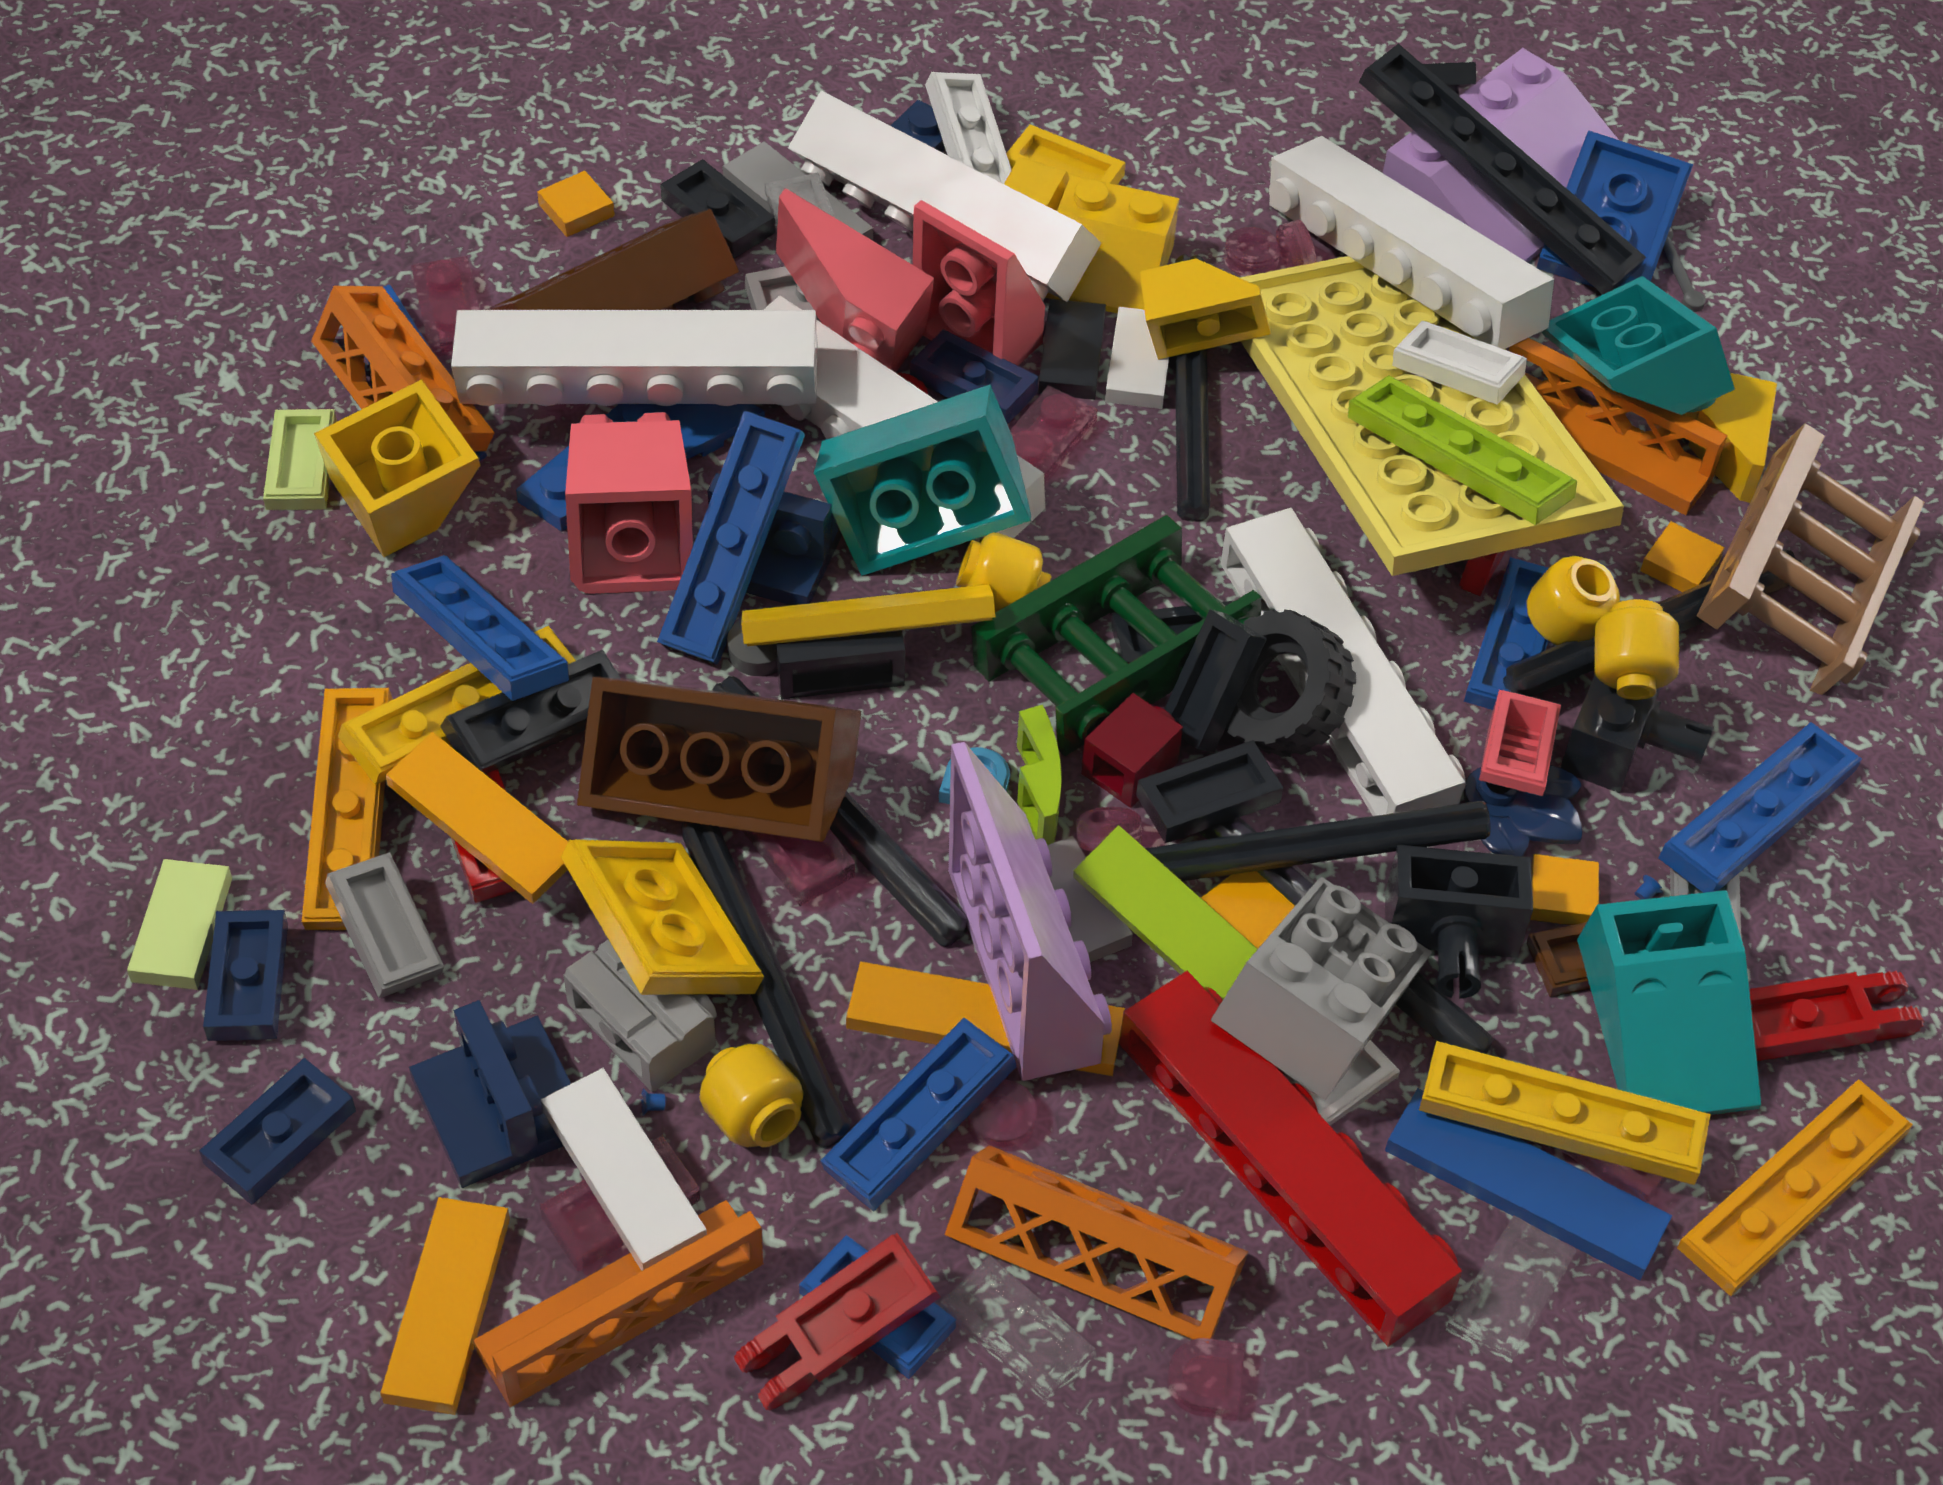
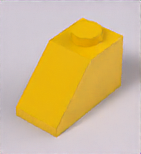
(1199, 308)
(1746, 419)

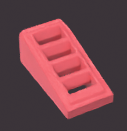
(1520, 742)

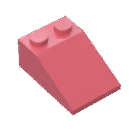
(853, 281)
(976, 287)

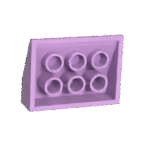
(1532, 108)
(1021, 927)

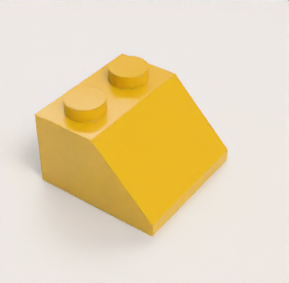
(1134, 236)
(398, 465)

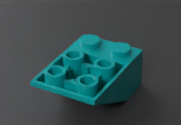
(1674, 1000)

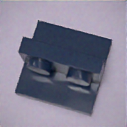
(794, 550)
(490, 1094)

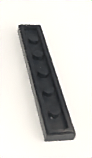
(1502, 169)

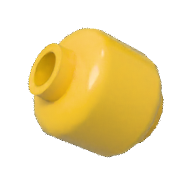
(1006, 565)
(1571, 599)
(1636, 648)
(751, 1095)

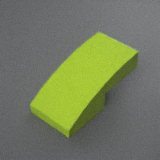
(1041, 776)

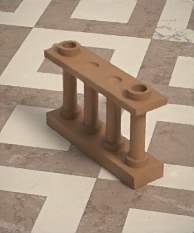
(1758, 550)

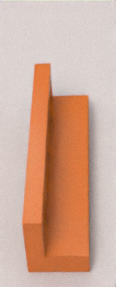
(396, 355)
(1637, 458)
(1107, 1219)
(616, 1302)

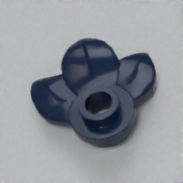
(1527, 816)

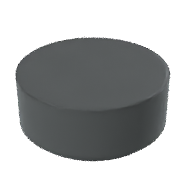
(751, 660)

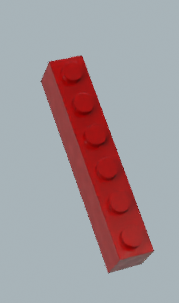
(1292, 1160)

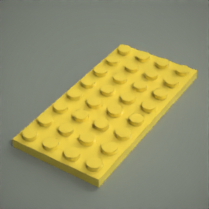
(1337, 338)

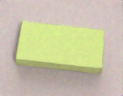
(295, 465)
(179, 924)

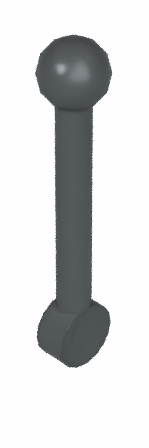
(1692, 299)

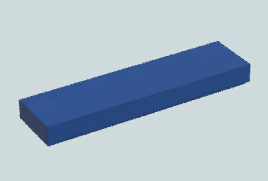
(731, 537)
(480, 627)
(1759, 809)
(1532, 1187)

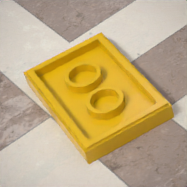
(661, 918)

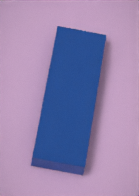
(1508, 634)
(918, 1114)

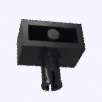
(1613, 729)
(1460, 907)

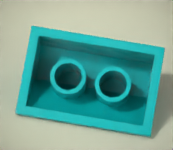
(1646, 347)
(924, 480)

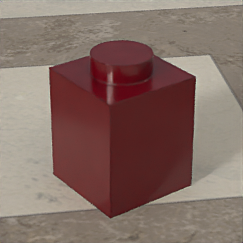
(1131, 746)

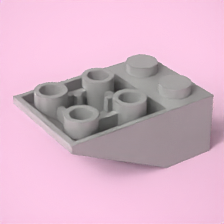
(1321, 986)

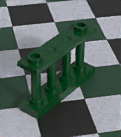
(1080, 597)

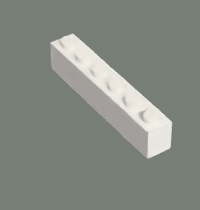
(900, 171)
(1411, 243)
(635, 357)
(862, 391)
(1386, 738)

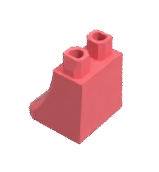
(628, 504)

